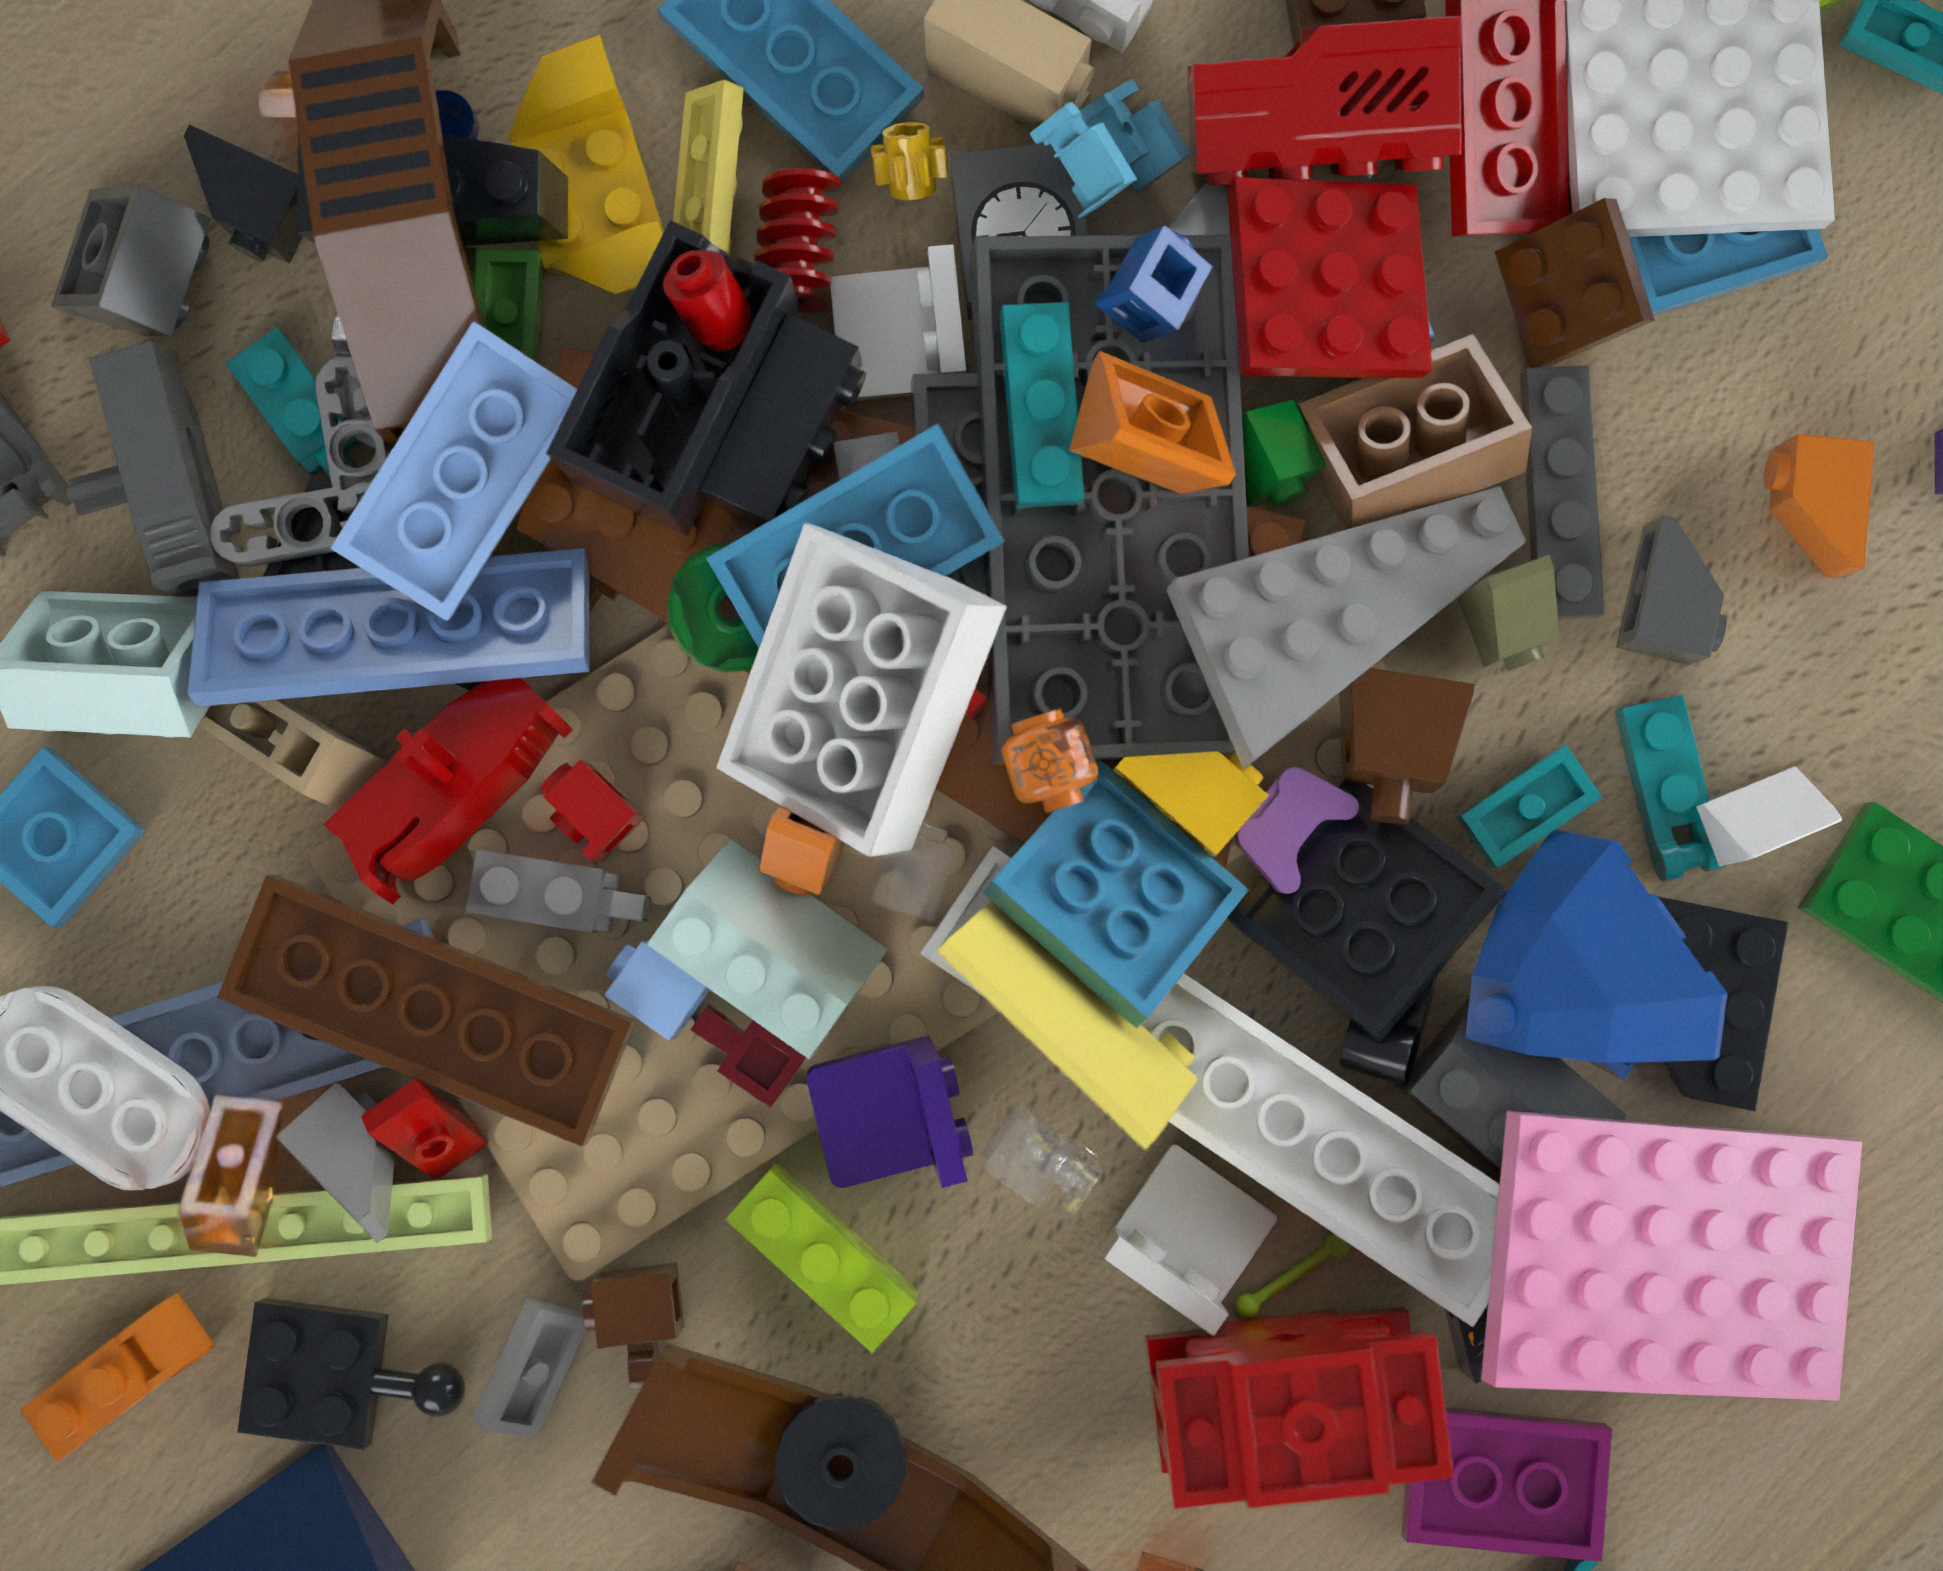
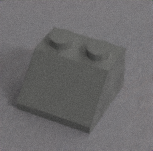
(133, 260)

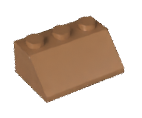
(1417, 440)

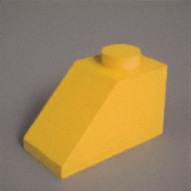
(1197, 792)

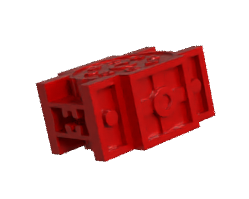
(1298, 1408)

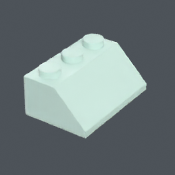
(101, 665)
(768, 949)

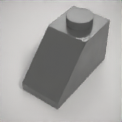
(1671, 599)

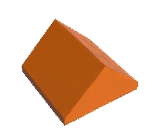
(1151, 428)

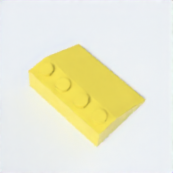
(1115, 1064)

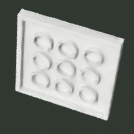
(1699, 114)

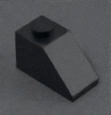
(247, 196)

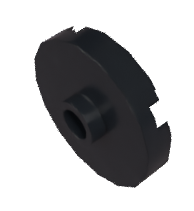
(848, 1428)

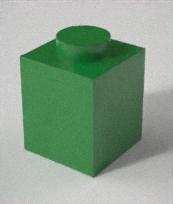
(1278, 455)

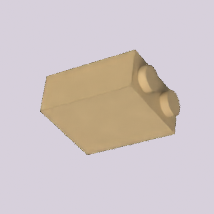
(1008, 56)

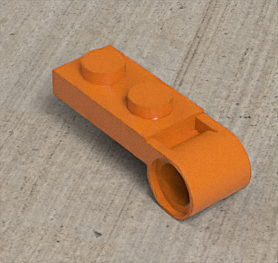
(117, 1376)

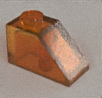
(232, 1177)

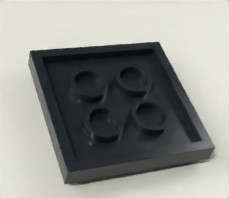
(1371, 914)

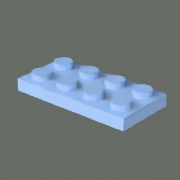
(458, 473)

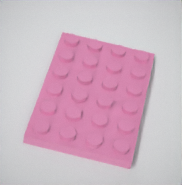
(1670, 1259)

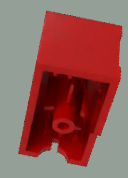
(1332, 100)

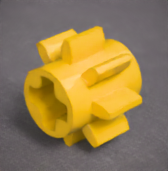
(909, 161)

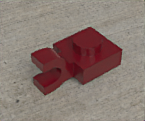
(754, 1058)

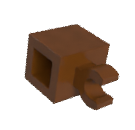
(636, 1311)

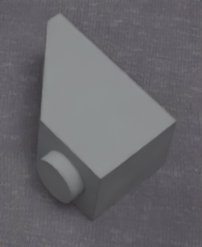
(344, 1158)

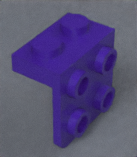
(889, 1114)

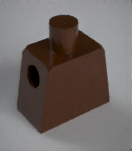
(1400, 736)

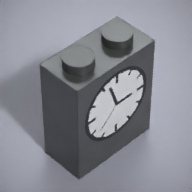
(1011, 195)

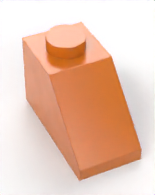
(1823, 498)
(799, 853)

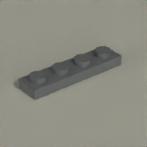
(1564, 485)

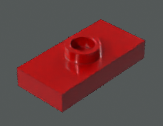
(424, 1129)

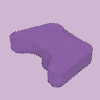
(1285, 821)

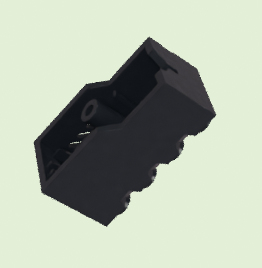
(660, 399)

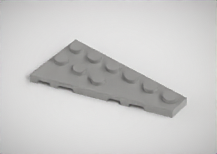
(1312, 617)

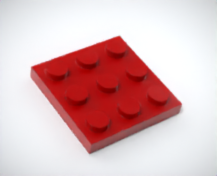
(1328, 279)

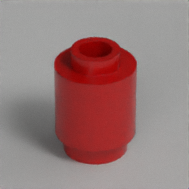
(708, 299)

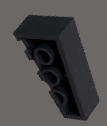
(495, 192)

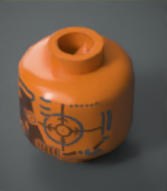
(1049, 760)

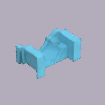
(1111, 148)

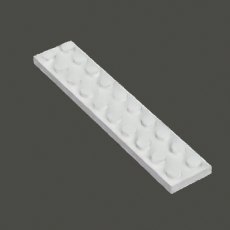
(1313, 1138)

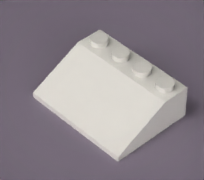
(859, 690)

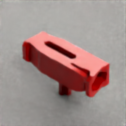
(445, 783)

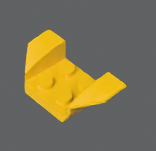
(584, 129)

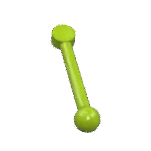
(1249, 1304)

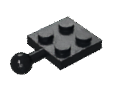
(320, 1374)

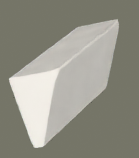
(1765, 816)

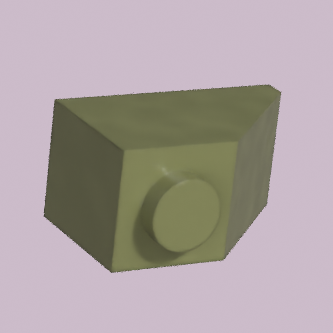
(1513, 613)

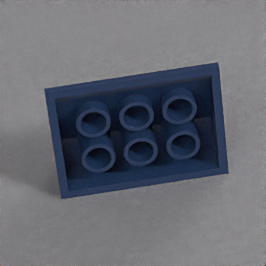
(296, 1521)

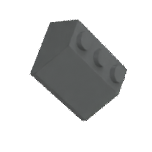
(1475, 1084)

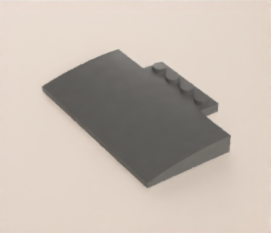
(1091, 578)

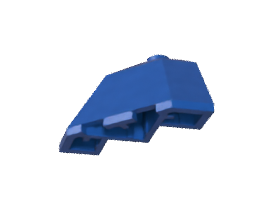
(1591, 965)

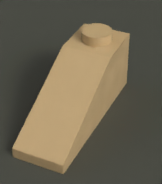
(294, 748)

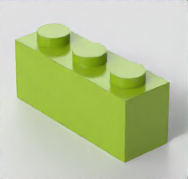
(824, 1257)

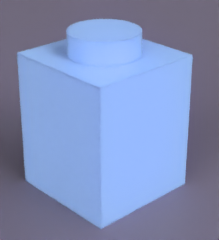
(654, 990)

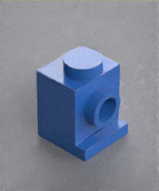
(1155, 285)

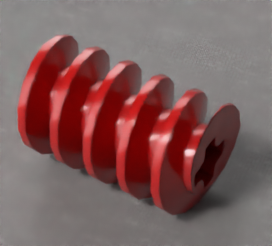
(794, 228)

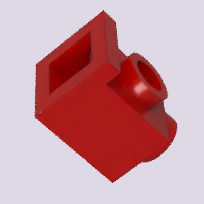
(590, 809)

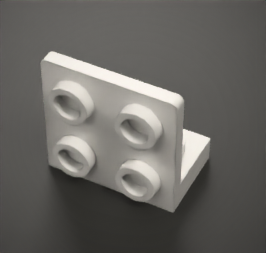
(902, 323)
(1188, 1236)

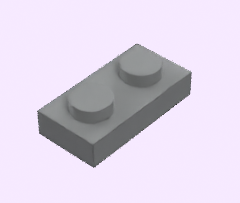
(530, 1369)

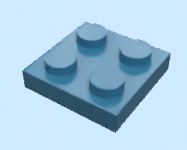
(59, 837)

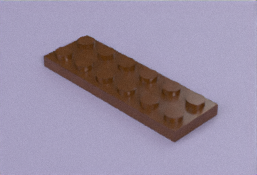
(426, 1009)

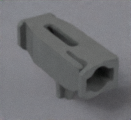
(159, 469)

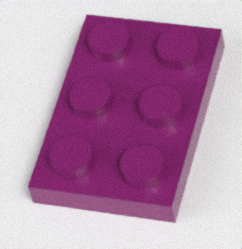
(1516, 1487)

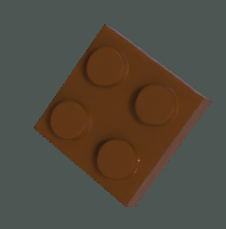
(1574, 284)

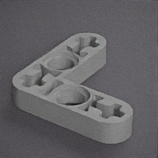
(347, 484)

